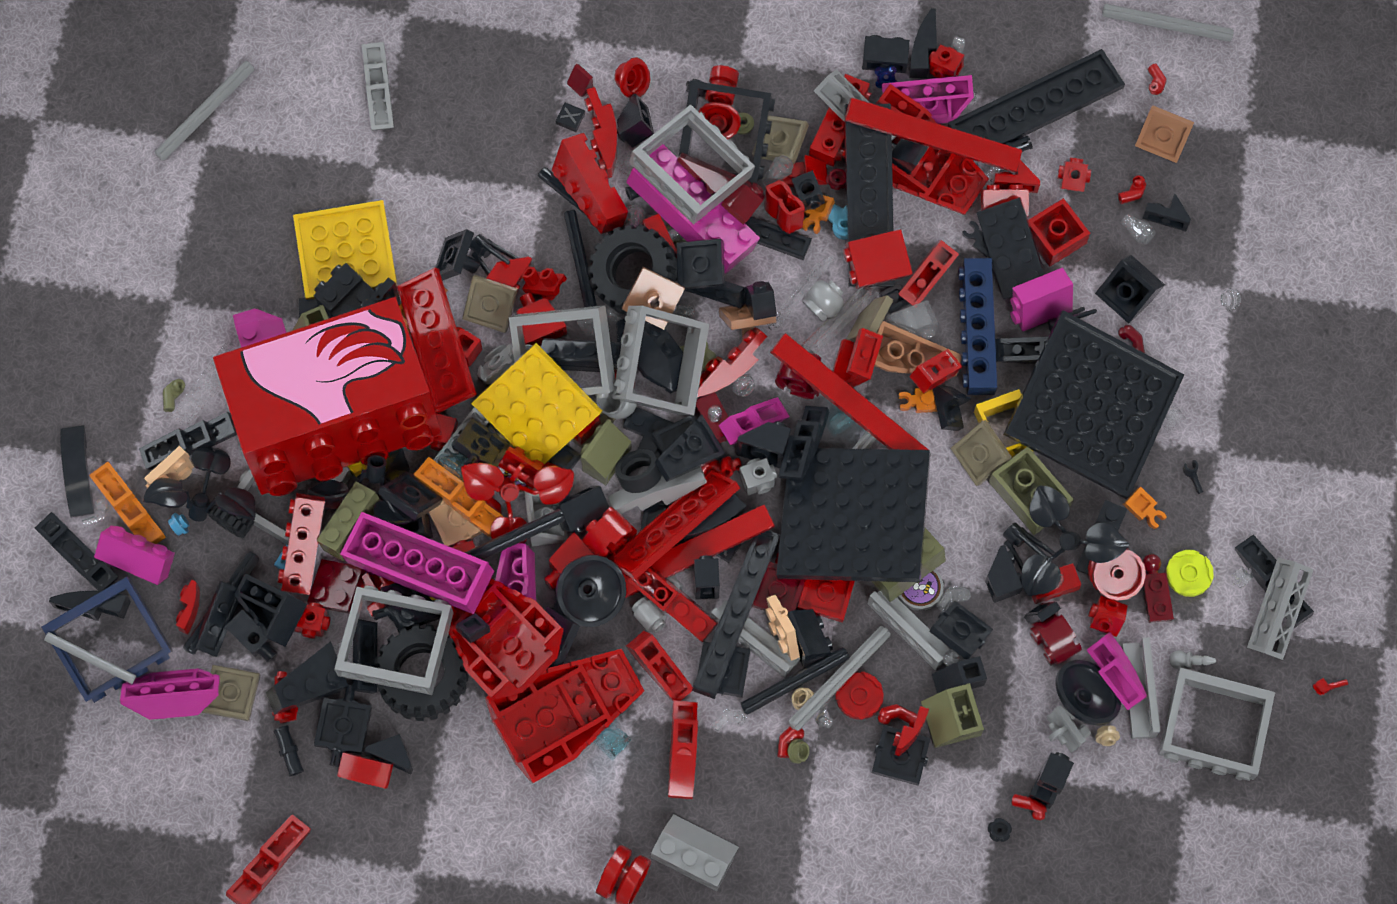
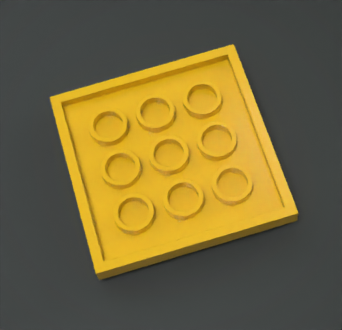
(342, 236)
(537, 405)

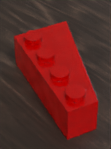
(588, 184)

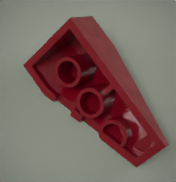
(741, 202)

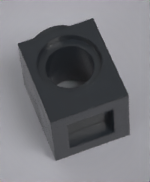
(806, 183)

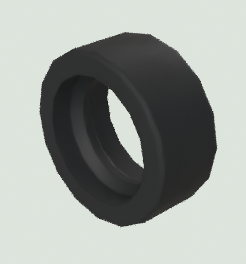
(635, 460)

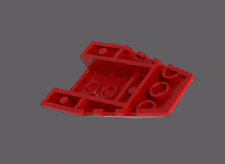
(939, 175)
(516, 649)
(564, 711)

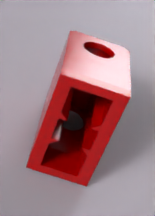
(537, 332)
(568, 551)

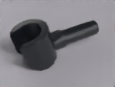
(1193, 474)

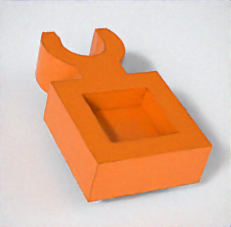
(818, 214)
(921, 401)
(1142, 505)

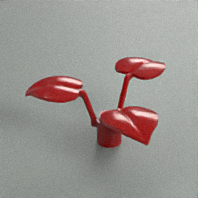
(484, 479)

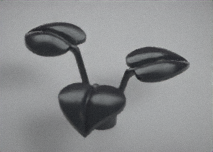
(376, 472)
(169, 492)
(1049, 507)

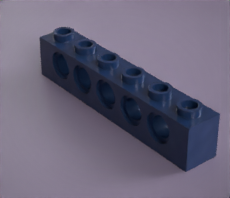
(980, 271)

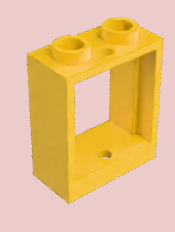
(996, 406)

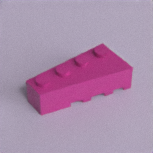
(517, 569)

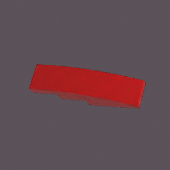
(268, 861)

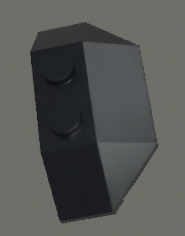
(658, 357)

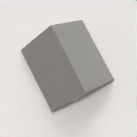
(537, 509)

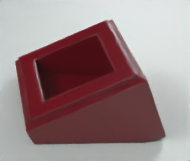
(580, 80)

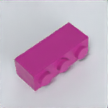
(134, 554)

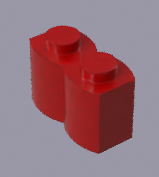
(784, 206)

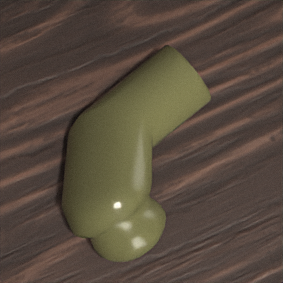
(170, 393)

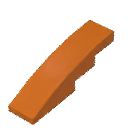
(455, 495)
(126, 503)

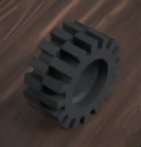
(234, 524)

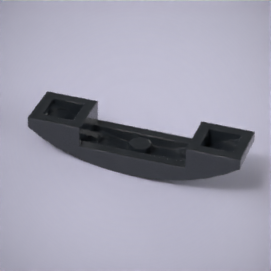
(76, 471)
(75, 552)

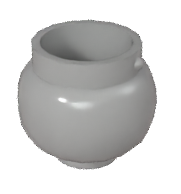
(824, 299)
(615, 408)

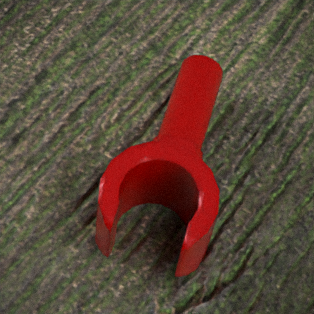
(1323, 687)

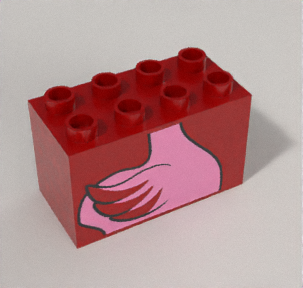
(327, 397)

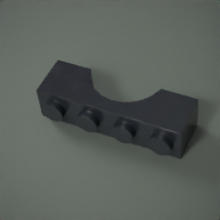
(1051, 779)

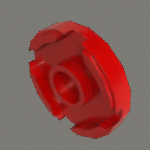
(860, 696)

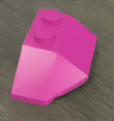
(940, 96)
(257, 326)
(171, 693)

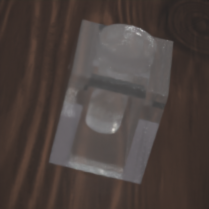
(916, 320)

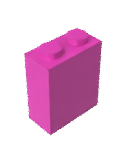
(1042, 299)

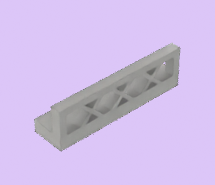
(837, 91)
(1277, 606)
(909, 628)
(761, 644)
(1144, 715)

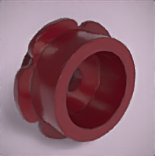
(836, 174)

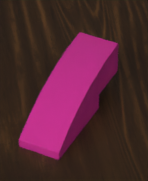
(753, 417)
(1117, 671)

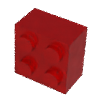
(1058, 232)

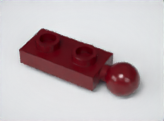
(1156, 591)

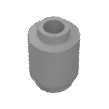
(649, 615)

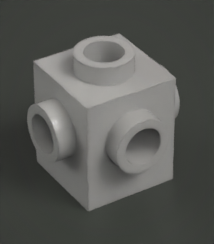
(758, 476)

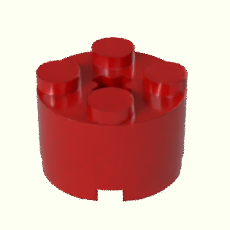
(608, 533)

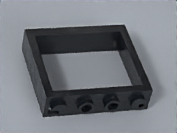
(764, 126)

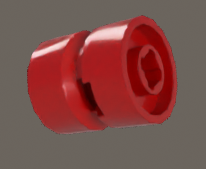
(722, 76)

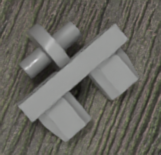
(1065, 729)

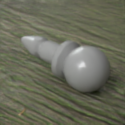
(1181, 659)

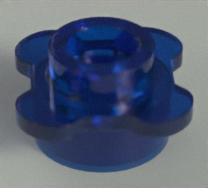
(881, 72)

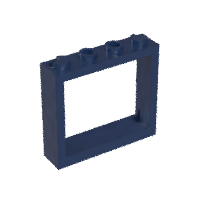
(138, 669)

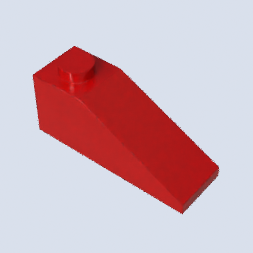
(928, 273)
(659, 666)

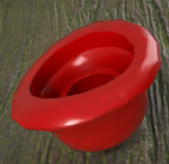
(633, 77)
(723, 117)

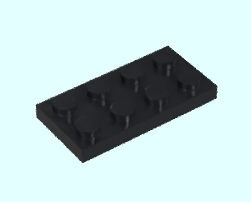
(1010, 245)

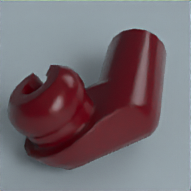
(1133, 335)

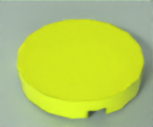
(1185, 579)

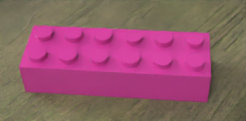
(716, 224)
(417, 562)

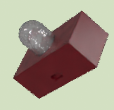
(713, 412)

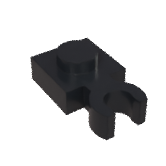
(977, 235)

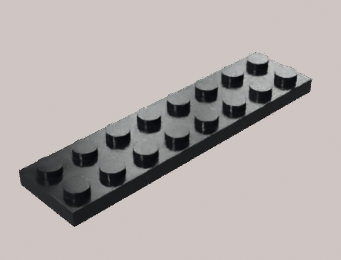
(1043, 100)
(868, 184)

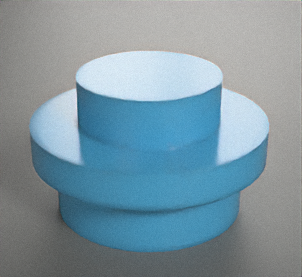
(179, 524)

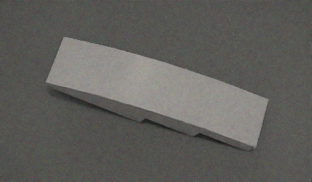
(377, 86)
(665, 491)

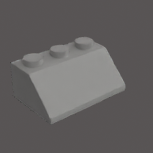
(694, 852)

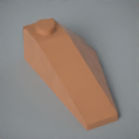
(905, 351)

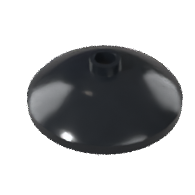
(605, 593)
(1086, 693)

